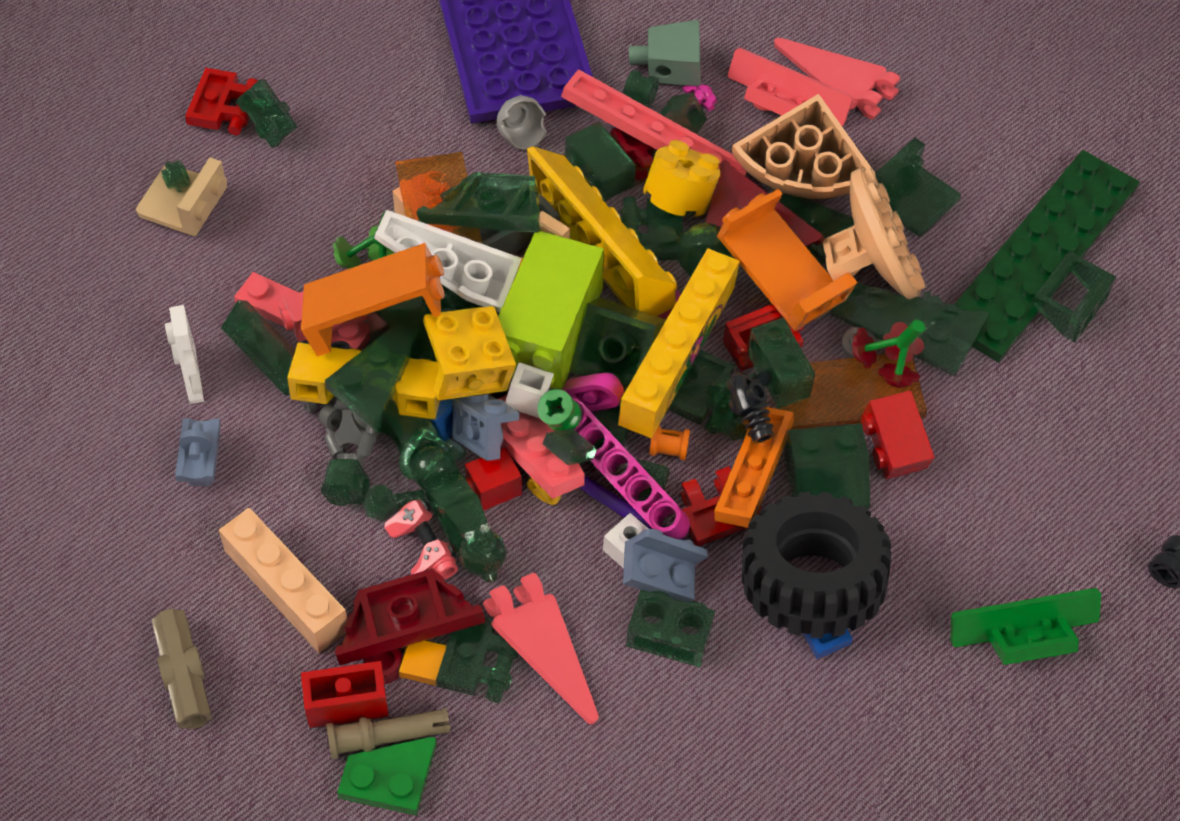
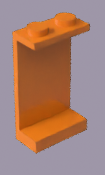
(781, 262)
(370, 289)

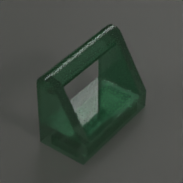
(1096, 280)

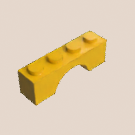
(412, 394)

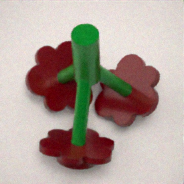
(899, 345)

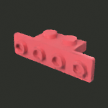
(782, 89)

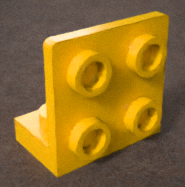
(469, 353)

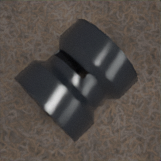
(1166, 565)

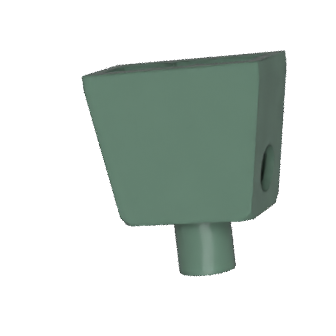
(671, 53)

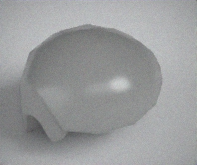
(521, 122)

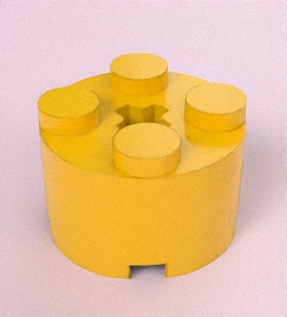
(682, 179)

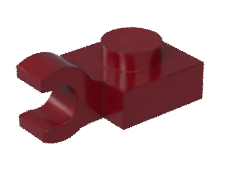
(637, 151)

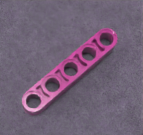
(633, 480)

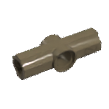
(181, 669)

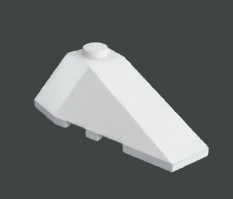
(470, 268)

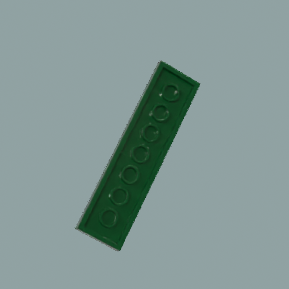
(1062, 222)

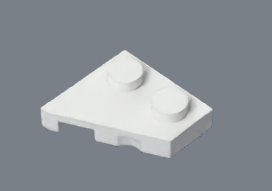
(184, 352)

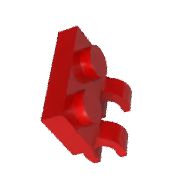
(701, 511)

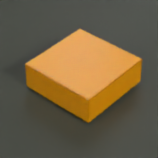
(422, 662)

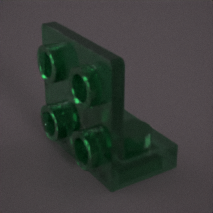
(914, 191)

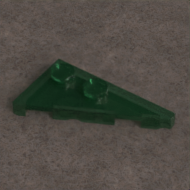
(371, 376)

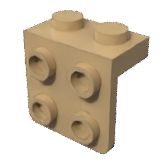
(192, 206)

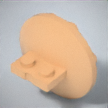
(874, 239)

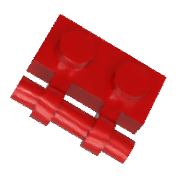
(212, 101)

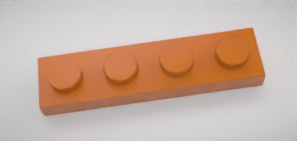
(753, 473)

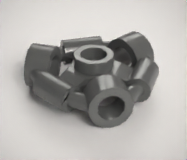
(350, 430)

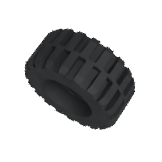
(807, 599)

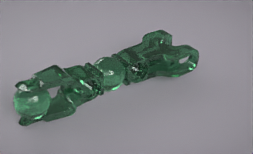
(450, 496)

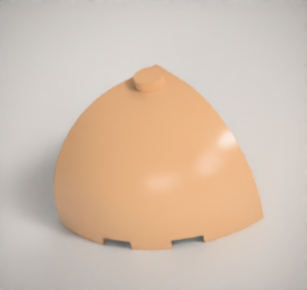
(802, 153)

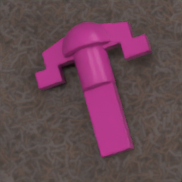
(703, 94)

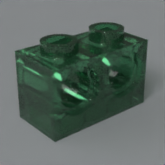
(778, 352)
(666, 637)

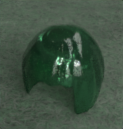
(695, 243)

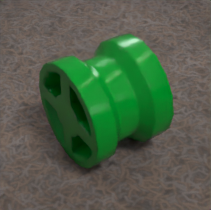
(562, 418)

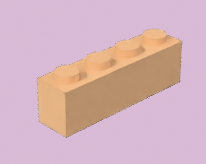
(284, 580)

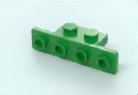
(1028, 627)

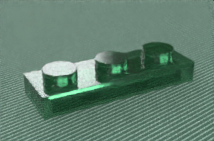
(260, 343)

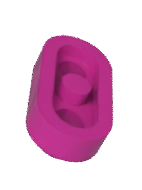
(596, 390)

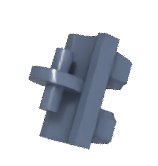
(198, 451)

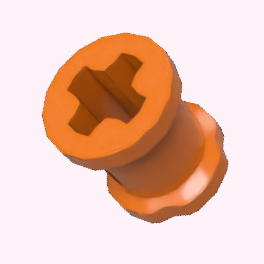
(670, 443)

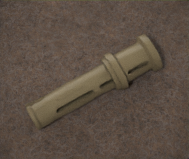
(367, 734)

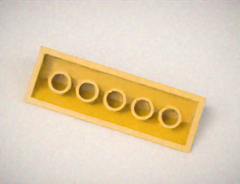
(627, 265)

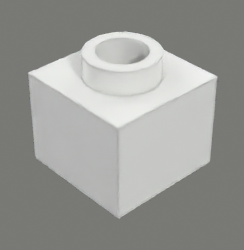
(527, 388)
(615, 539)

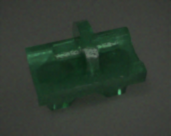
(267, 113)
(722, 417)

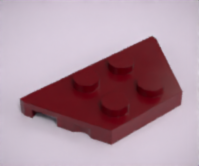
(737, 191)
(404, 614)

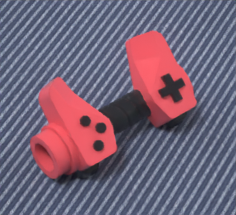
(436, 553)

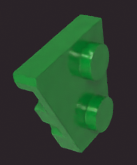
(389, 776)

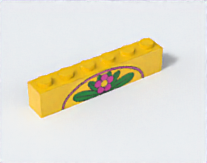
(678, 343)

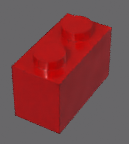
(897, 435)
(344, 694)

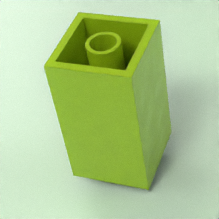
(550, 302)

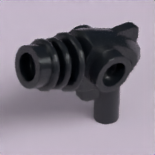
(749, 401)

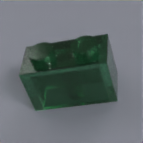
(600, 160)

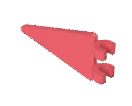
(843, 73)
(542, 640)

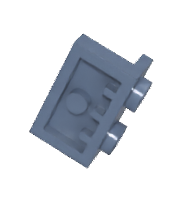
(478, 423)
(662, 564)

